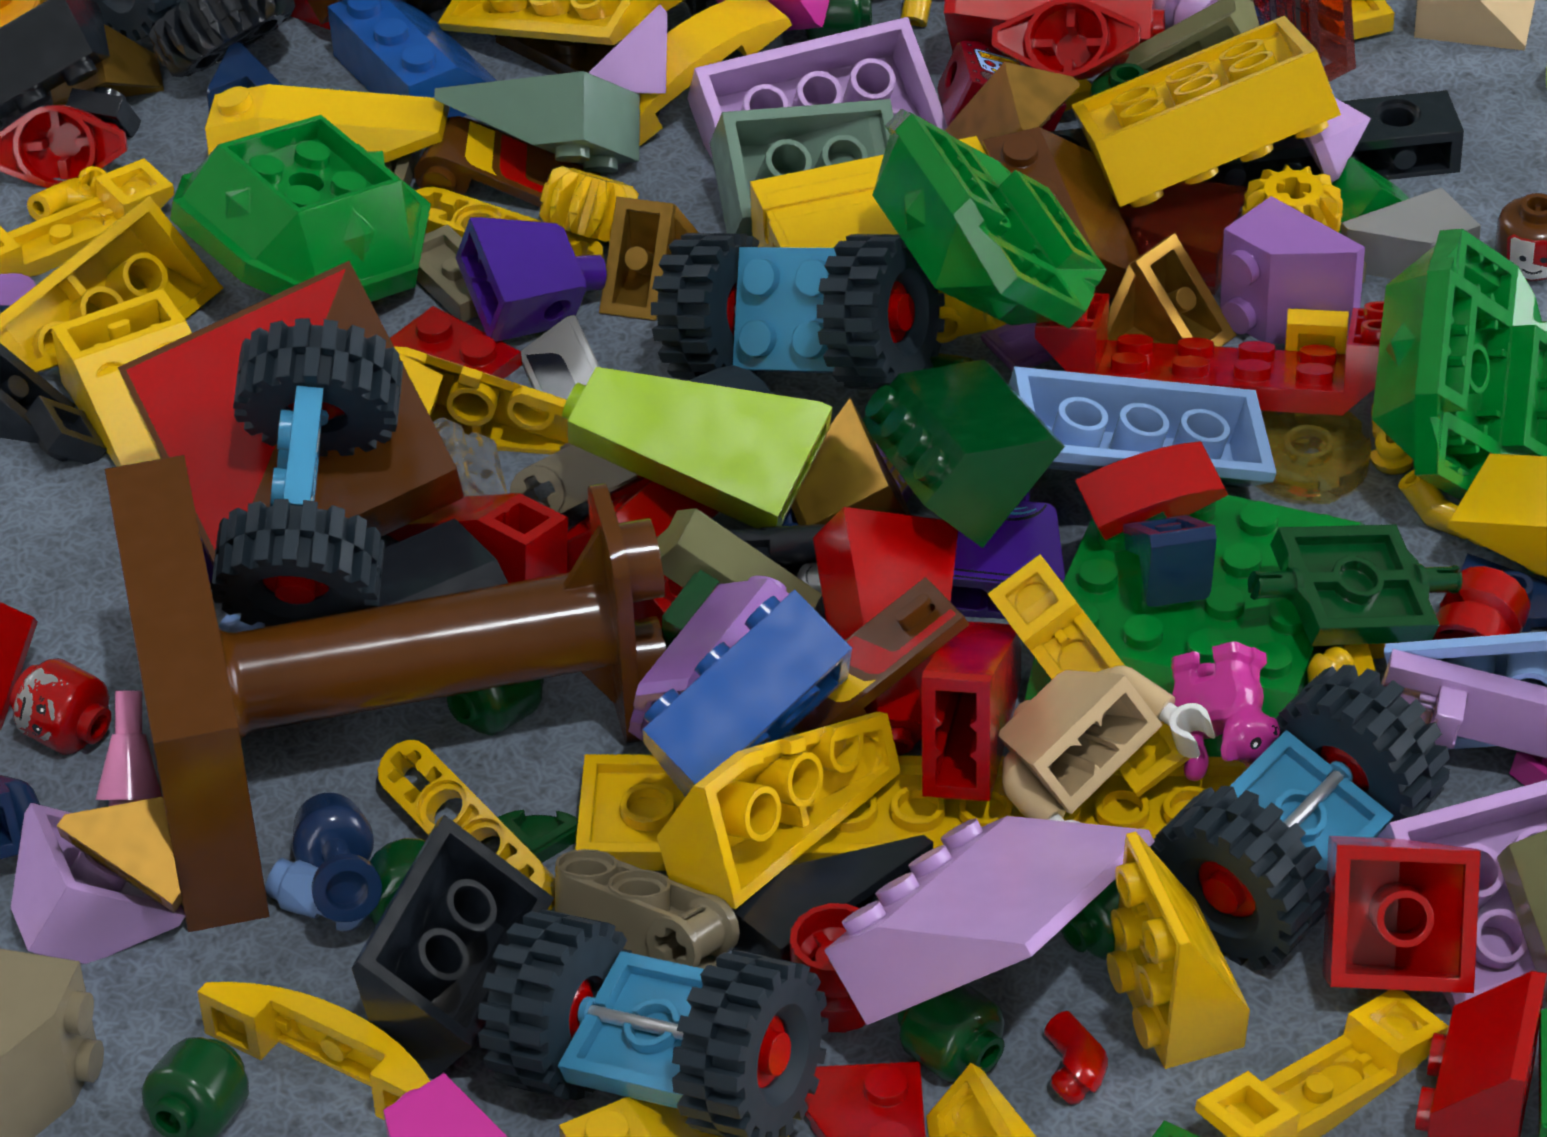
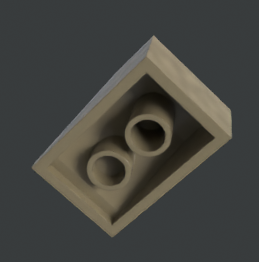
(44, 1040)

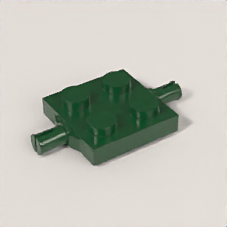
(1354, 584)

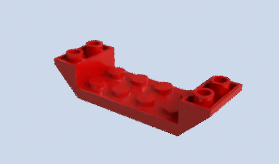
(1285, 381)

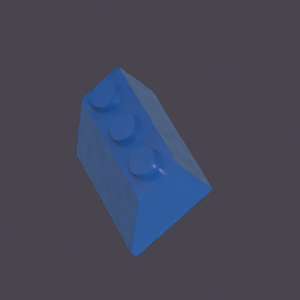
(399, 49)
(748, 690)

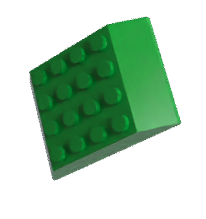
(1146, 638)

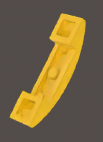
(708, 40)
(59, 236)
(1067, 639)
(261, 1015)
(1329, 1085)

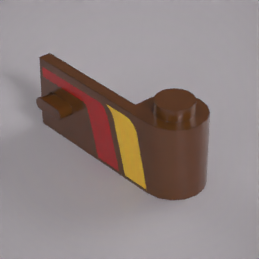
(488, 156)
(888, 651)

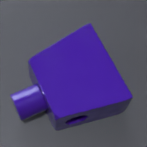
(524, 275)

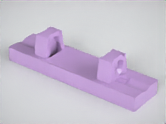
(1473, 703)

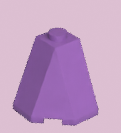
(716, 621)

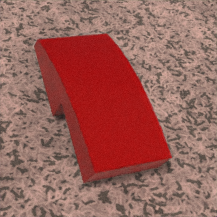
(1164, 480)

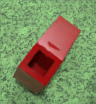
(515, 529)

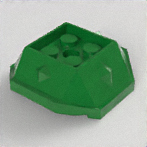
(300, 205)
(982, 229)
(1461, 362)

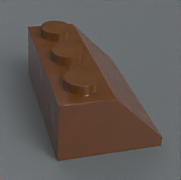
(1079, 188)

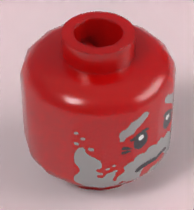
(61, 706)

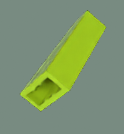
(702, 440)

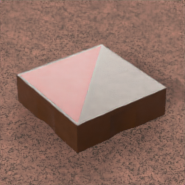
(188, 410)

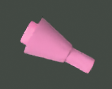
(128, 765)

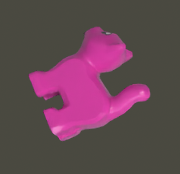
(1233, 700)

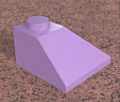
(72, 902)

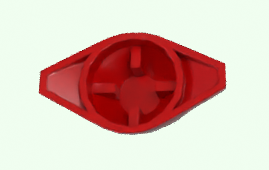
(1068, 38)
(58, 144)

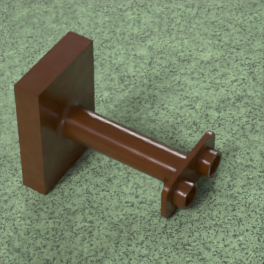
(219, 685)

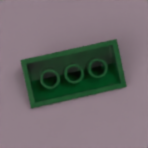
(962, 442)

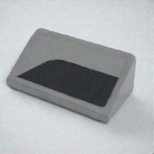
(559, 359)

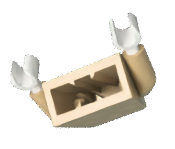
(1082, 732)

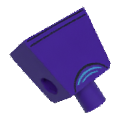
(1023, 536)

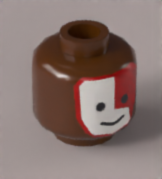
(1523, 235)

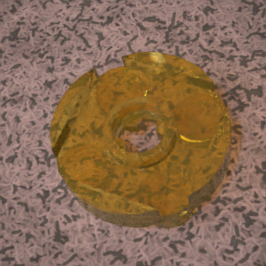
(1318, 476)

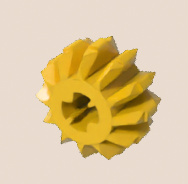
(1300, 190)
(582, 201)

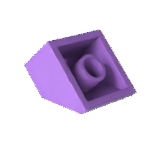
(1285, 261)

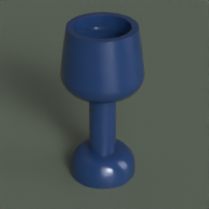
(338, 841)

